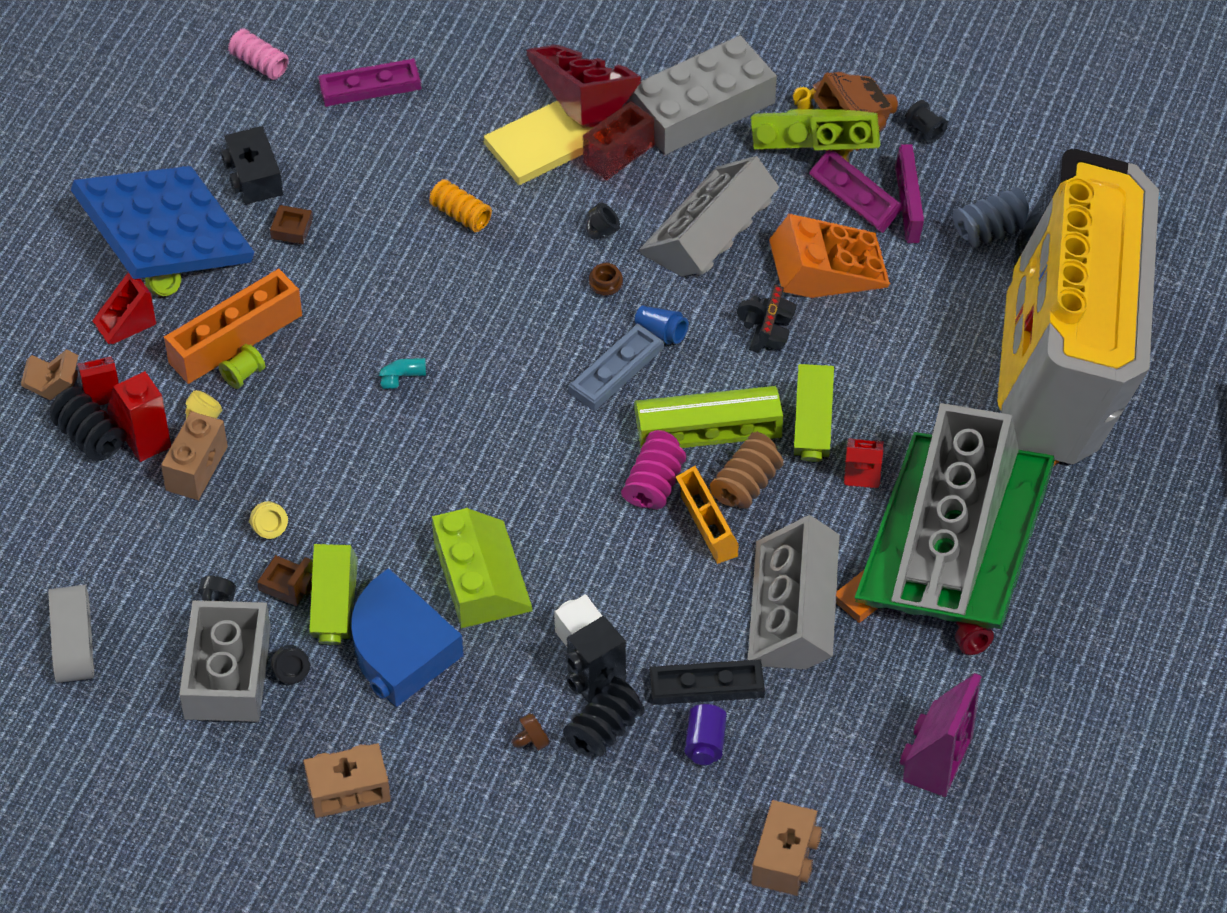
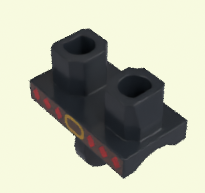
(763, 317)

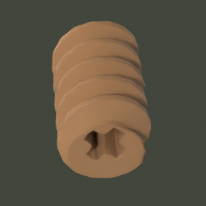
(747, 472)

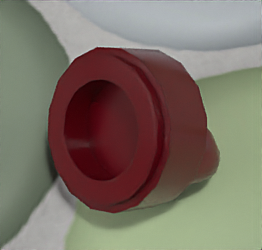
(973, 638)

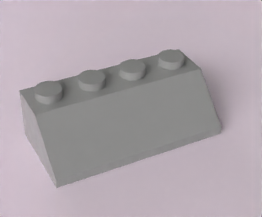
(711, 217)
(794, 596)

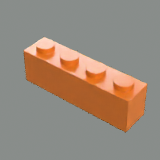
(231, 324)

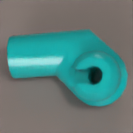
(401, 367)

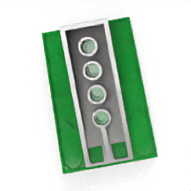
(956, 523)

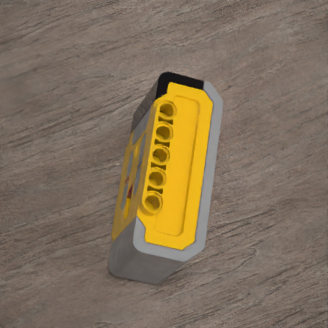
(1079, 306)

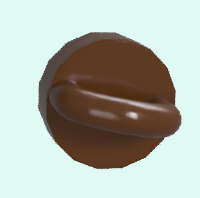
(532, 733)

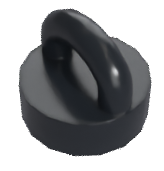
(603, 220)
(216, 589)
(290, 664)

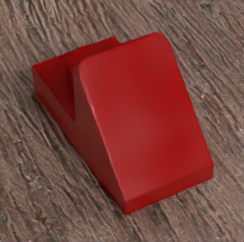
(863, 463)

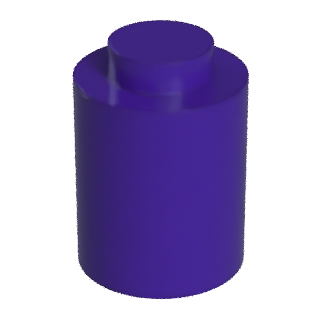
(705, 734)

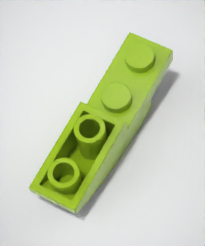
(816, 128)

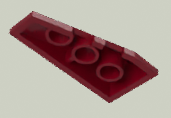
(583, 86)

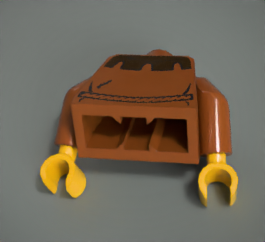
(848, 92)

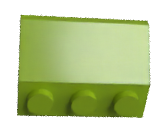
(479, 567)

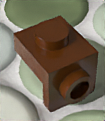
(287, 579)

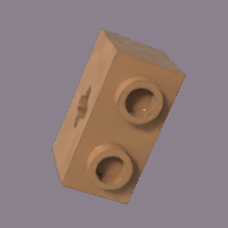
(194, 455)
(347, 780)
(786, 828)

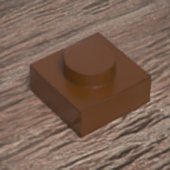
(291, 224)

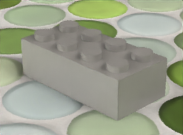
(706, 93)

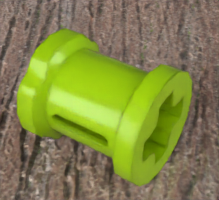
(241, 366)

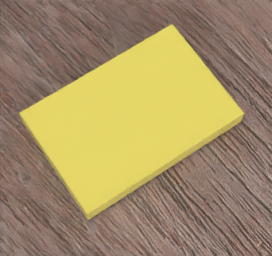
(537, 142)

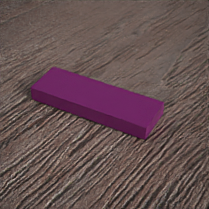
(369, 82)
(856, 190)
(909, 193)

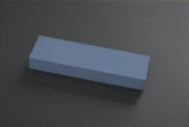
(616, 367)

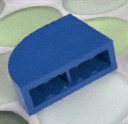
(400, 639)

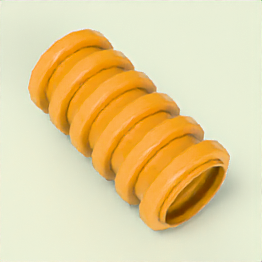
(460, 205)

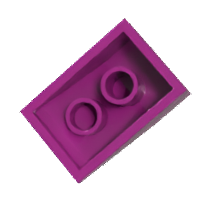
(942, 738)

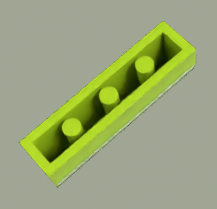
(712, 416)

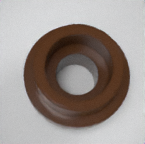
(605, 279)

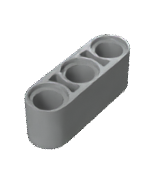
(71, 633)

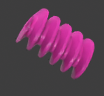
(654, 471)

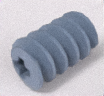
(992, 216)

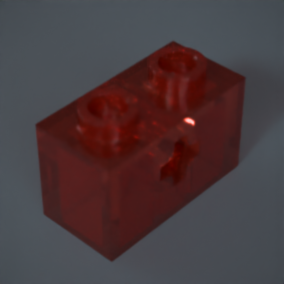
(618, 140)

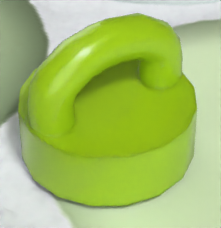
(163, 285)

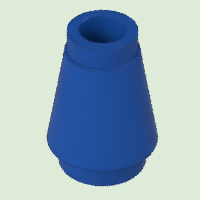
(663, 323)

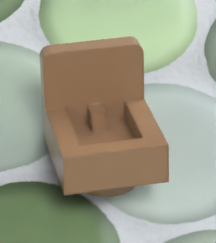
(50, 378)

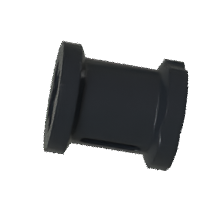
(926, 121)

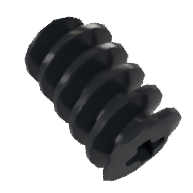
(87, 424)
(603, 718)

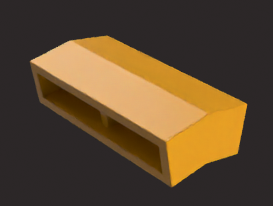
(723, 547)

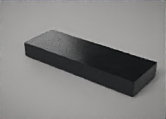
(706, 682)

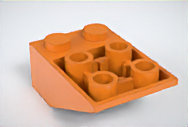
(826, 258)

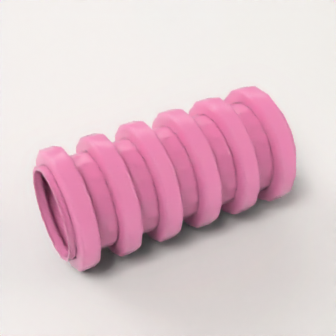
(258, 54)

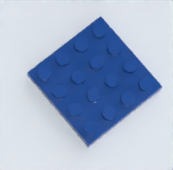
(162, 222)

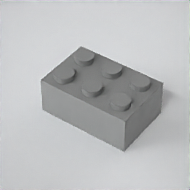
(225, 661)

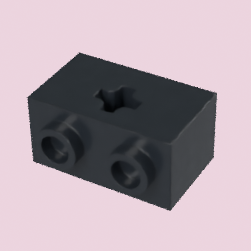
(252, 165)
(594, 658)

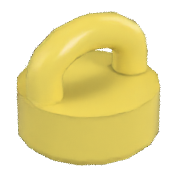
(202, 404)
(268, 520)

